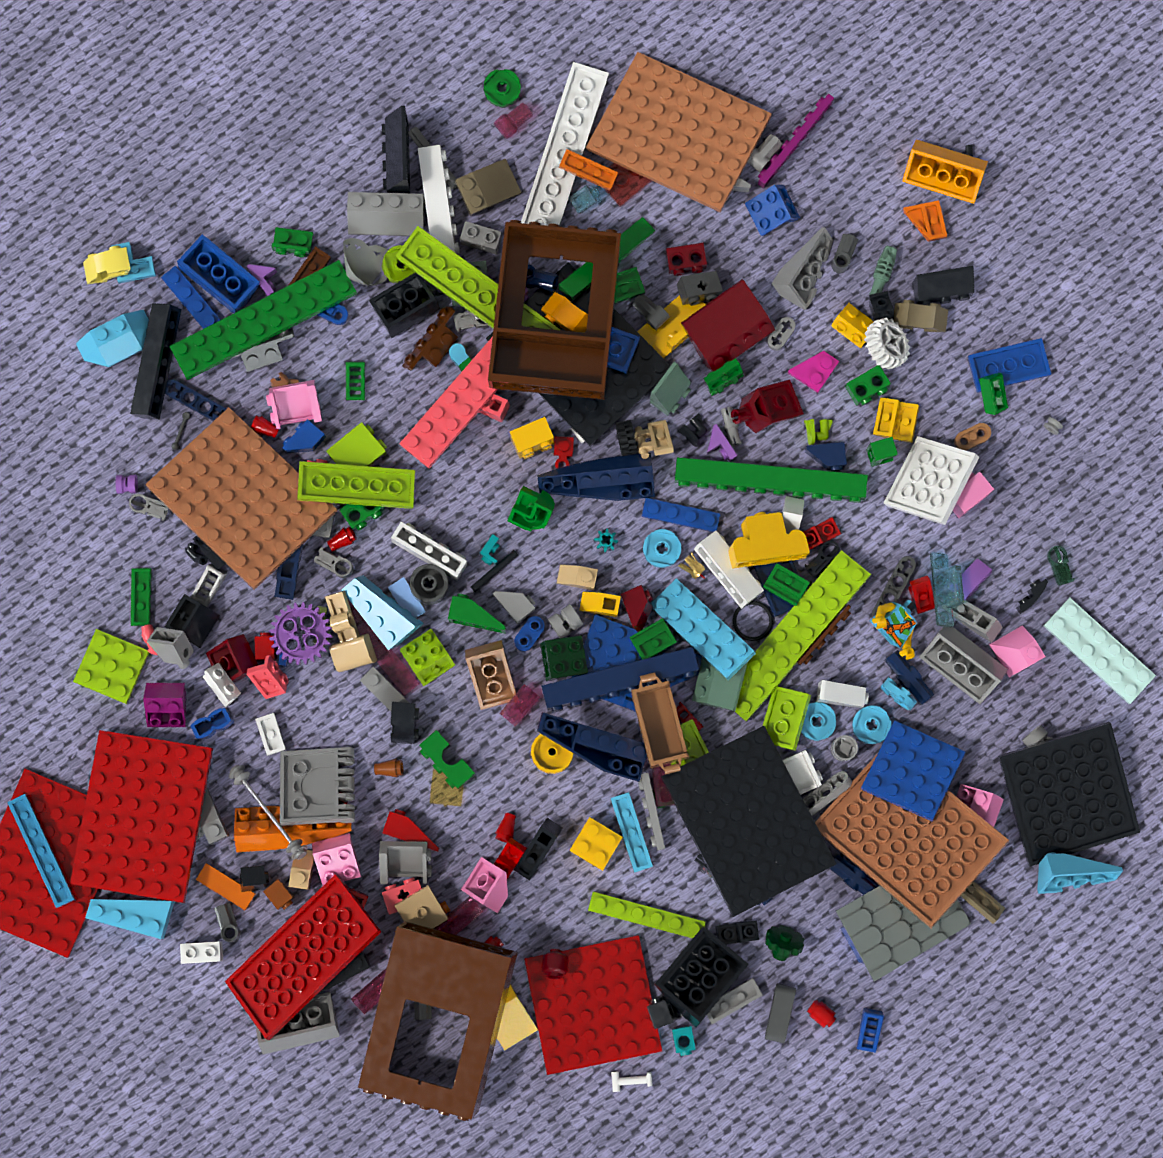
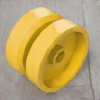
(546, 762)

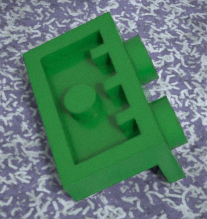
(292, 241)

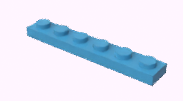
(41, 850)

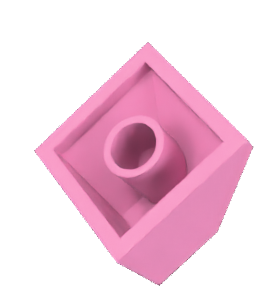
(1017, 650)
(487, 885)

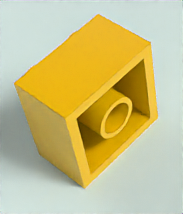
(532, 438)
(596, 844)

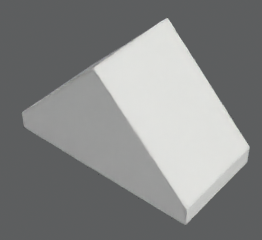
(792, 513)

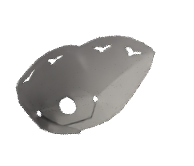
(363, 264)

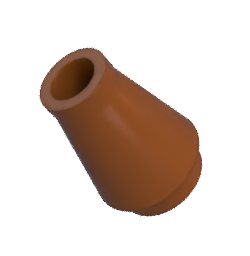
(390, 768)

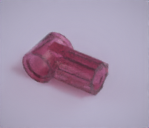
(509, 123)

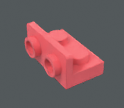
(268, 678)

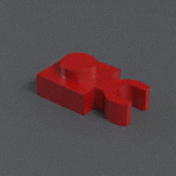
(563, 448)

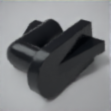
(694, 437)

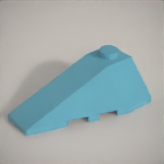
(1069, 870)

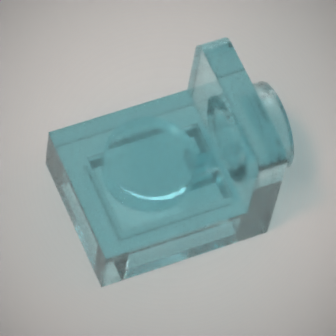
(585, 198)

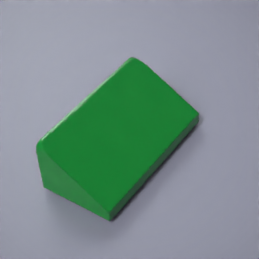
(993, 393)

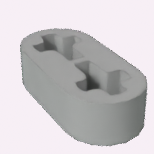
(784, 336)

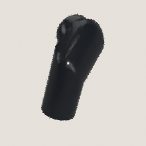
(196, 557)

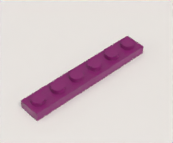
(799, 134)

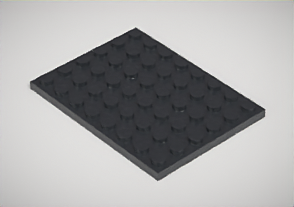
(623, 391)
(748, 821)

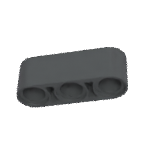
(780, 1013)

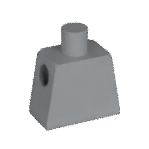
(171, 646)

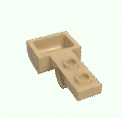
(352, 649)

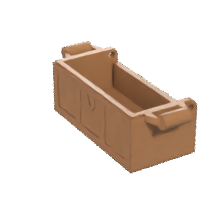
(659, 724)

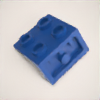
(772, 209)

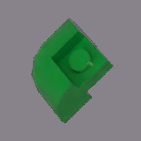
(531, 509)

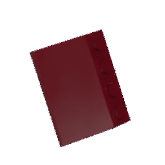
(727, 326)

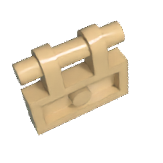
(659, 436)

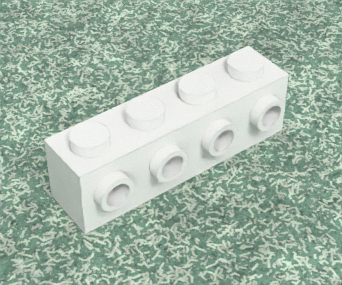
(428, 550)
(736, 581)

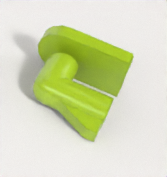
(822, 435)

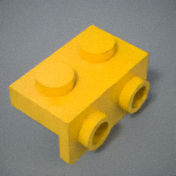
(852, 324)

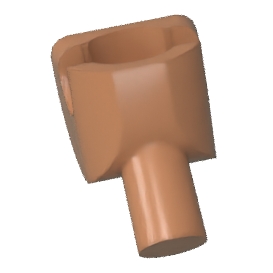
(283, 380)

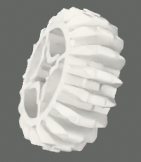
(887, 343)

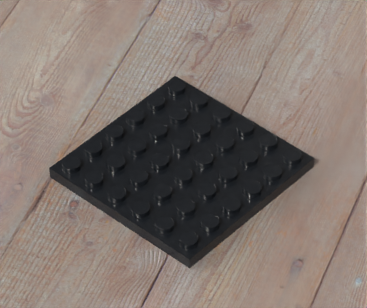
(1069, 793)

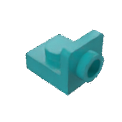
(490, 547)

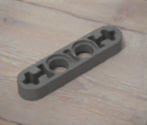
(890, 588)

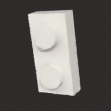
(270, 734)

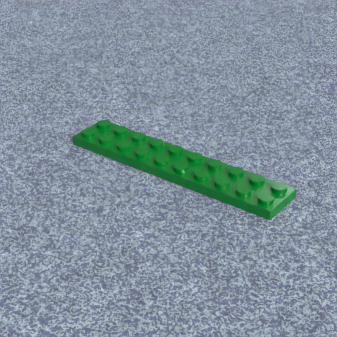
(263, 320)

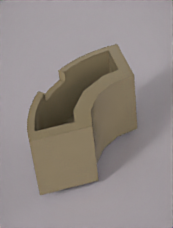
(929, 318)

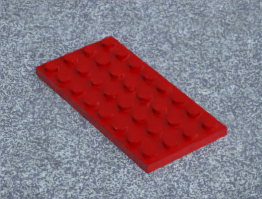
(302, 957)

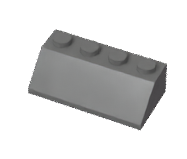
(384, 213)
(963, 663)
(310, 1025)

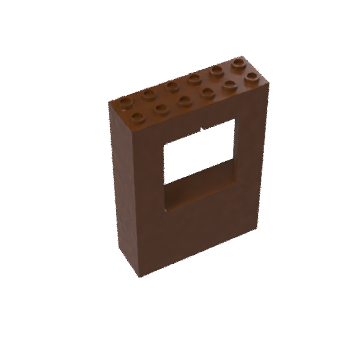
(550, 358)
(448, 975)

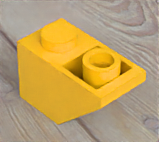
(600, 603)

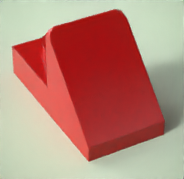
(922, 594)

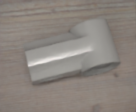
(761, 157)

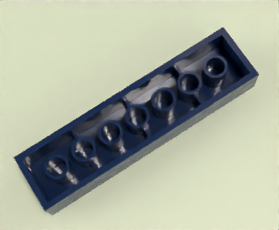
(618, 679)

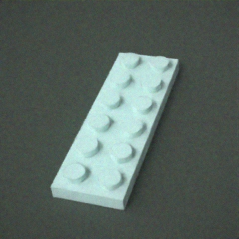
(1099, 650)

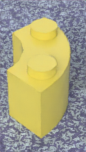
(106, 265)

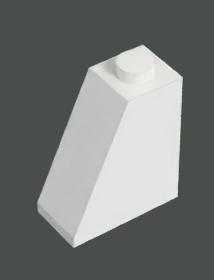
(841, 694)

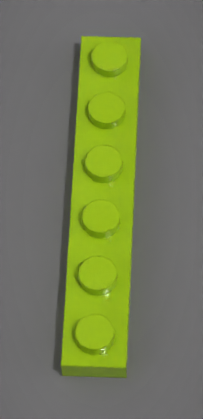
(645, 915)

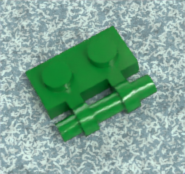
(723, 377)

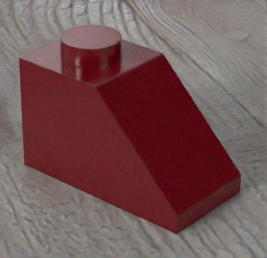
(638, 606)

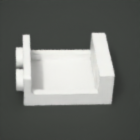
(802, 771)

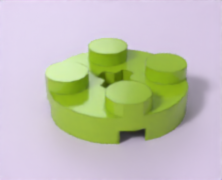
(389, 266)

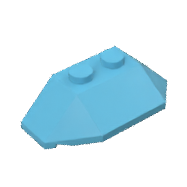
(115, 339)

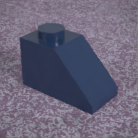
(828, 455)

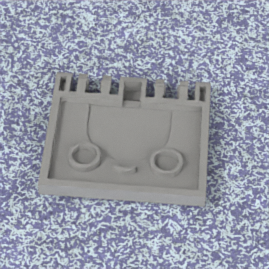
(313, 786)

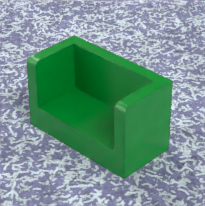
(881, 451)

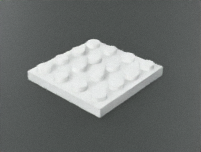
(931, 480)

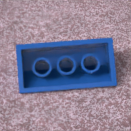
(218, 274)

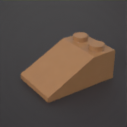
(490, 674)

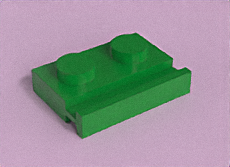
(628, 285)
(786, 584)
(653, 639)

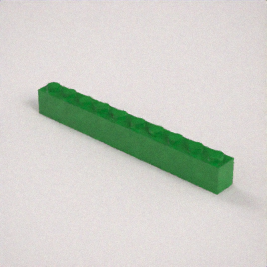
(770, 479)

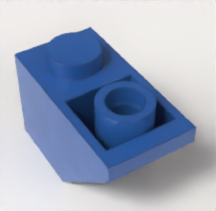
(305, 439)

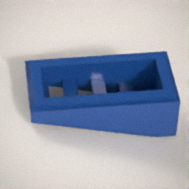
(864, 1020)

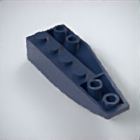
(604, 479)
(598, 747)

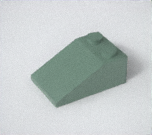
(670, 390)

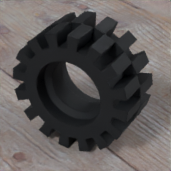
(626, 438)

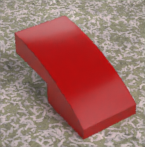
(510, 856)

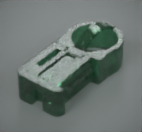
(1061, 569)

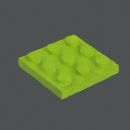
(111, 666)

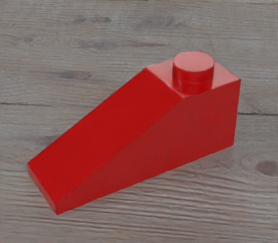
(404, 828)

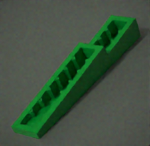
(630, 239)

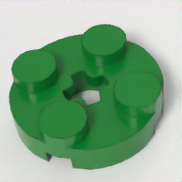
(502, 98)

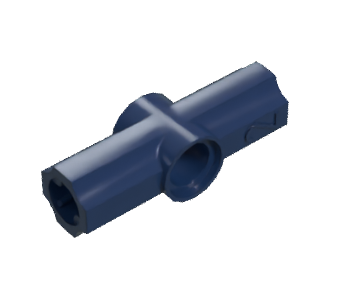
(541, 279)
(909, 677)
(852, 876)

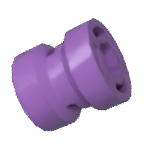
(126, 484)

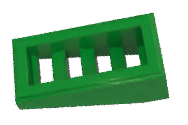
(355, 364)

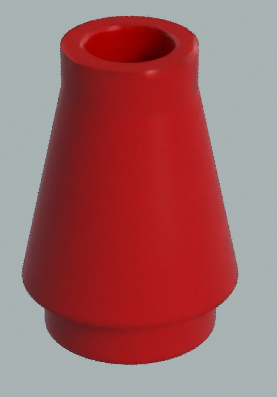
(264, 426)
(343, 538)
(506, 828)

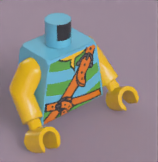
(896, 625)

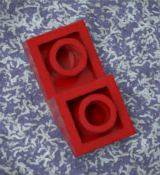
(822, 533)

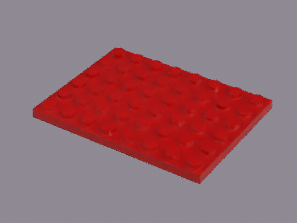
(141, 816)
(24, 898)

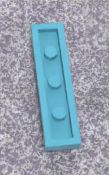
(631, 832)

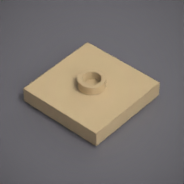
(422, 909)

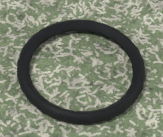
(758, 637)

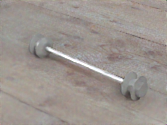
(294, 846)

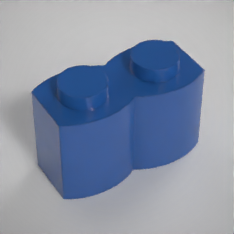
(207, 726)

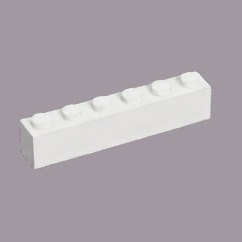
(437, 196)

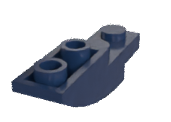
(287, 575)

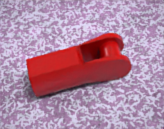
(680, 709)

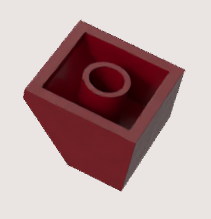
(233, 656)

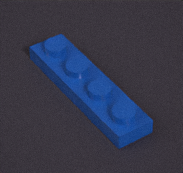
(190, 297)
(680, 515)

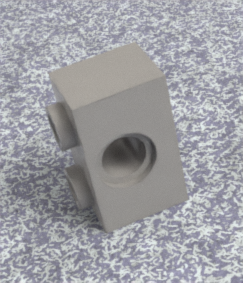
(480, 238)

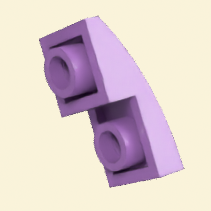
(974, 576)

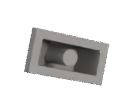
(515, 604)

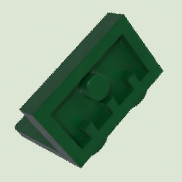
(563, 657)

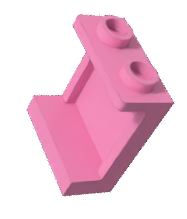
(294, 403)

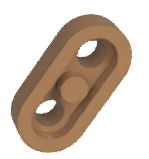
(972, 437)

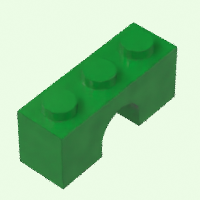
(433, 748)

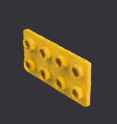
(671, 332)

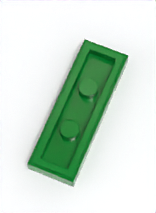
(141, 596)

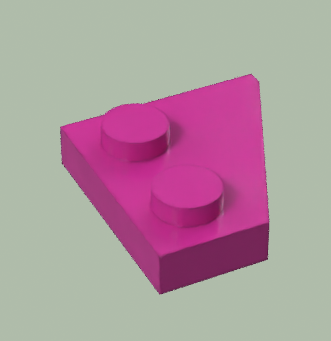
(814, 370)

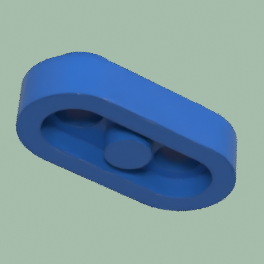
(330, 314)
(529, 633)

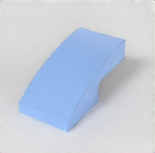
(405, 599)

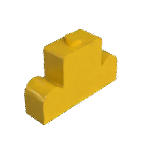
(767, 542)

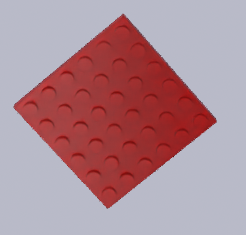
(595, 1008)

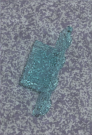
(946, 588)

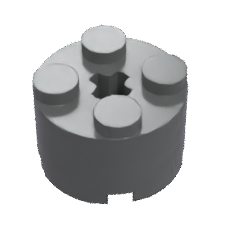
(433, 574)

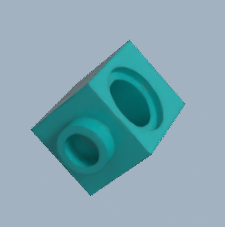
(683, 1031)

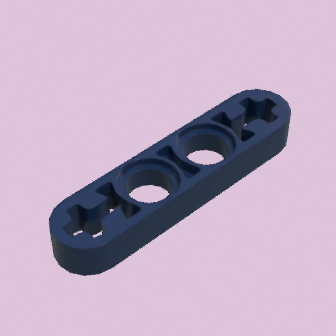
(196, 403)

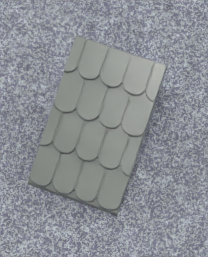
(889, 934)

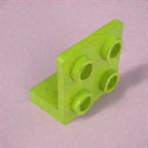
(427, 657)

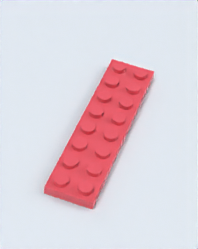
(451, 411)

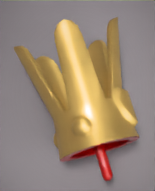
(697, 568)

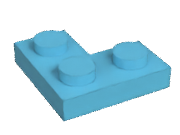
(139, 268)

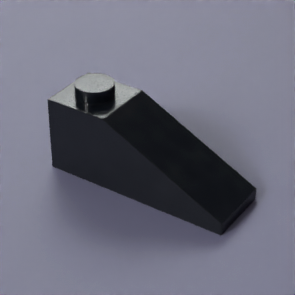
(538, 848)

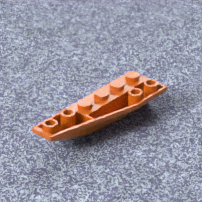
(258, 832)

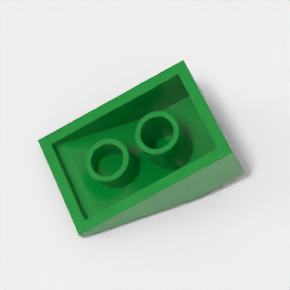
(468, 613)

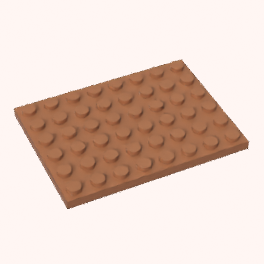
(679, 131)
(239, 498)
(909, 856)

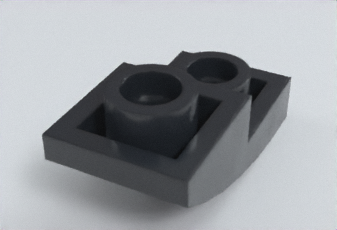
(1035, 592)
(737, 932)

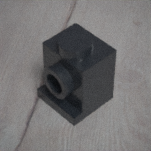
(881, 306)

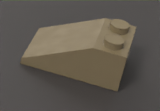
(487, 187)

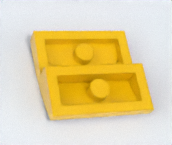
(896, 420)

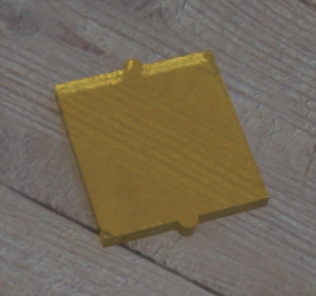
(442, 793)

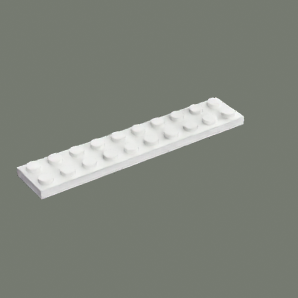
(570, 132)

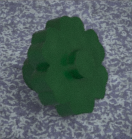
(784, 942)

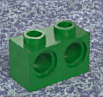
(865, 382)
(365, 515)

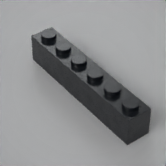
(155, 361)

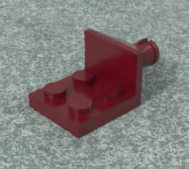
(768, 406)

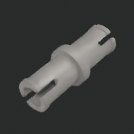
(730, 427)

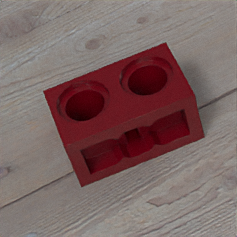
(685, 253)

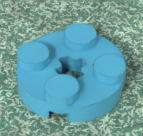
(668, 557)
(900, 696)
(865, 715)
(827, 720)

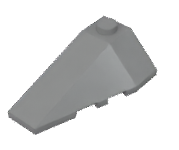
(800, 273)

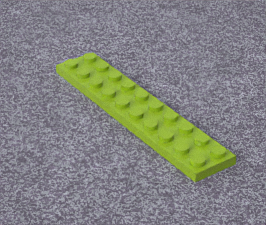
(458, 279)
(799, 631)

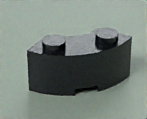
(404, 723)

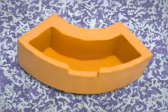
(565, 314)

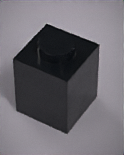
(253, 878)

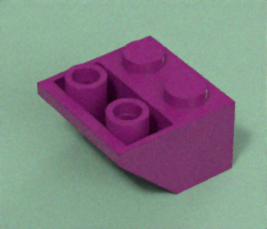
(165, 704)

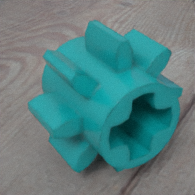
(607, 535)

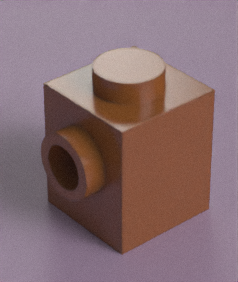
(279, 895)

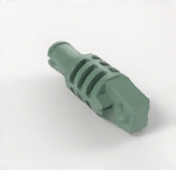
(883, 269)

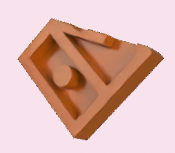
(927, 219)

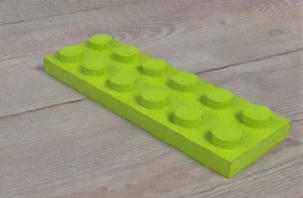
(356, 485)

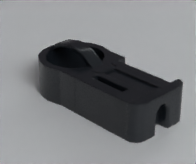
(821, 561)

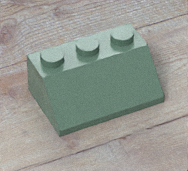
(715, 690)

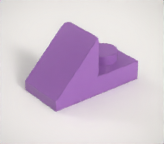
(262, 274)
(719, 440)

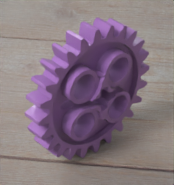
(283, 637)

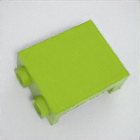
(357, 447)

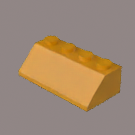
(944, 171)

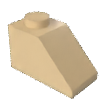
(577, 576)
(302, 872)

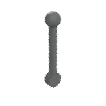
(186, 416)

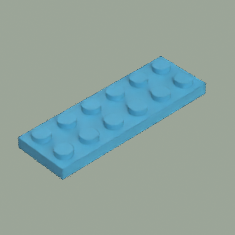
(702, 629)

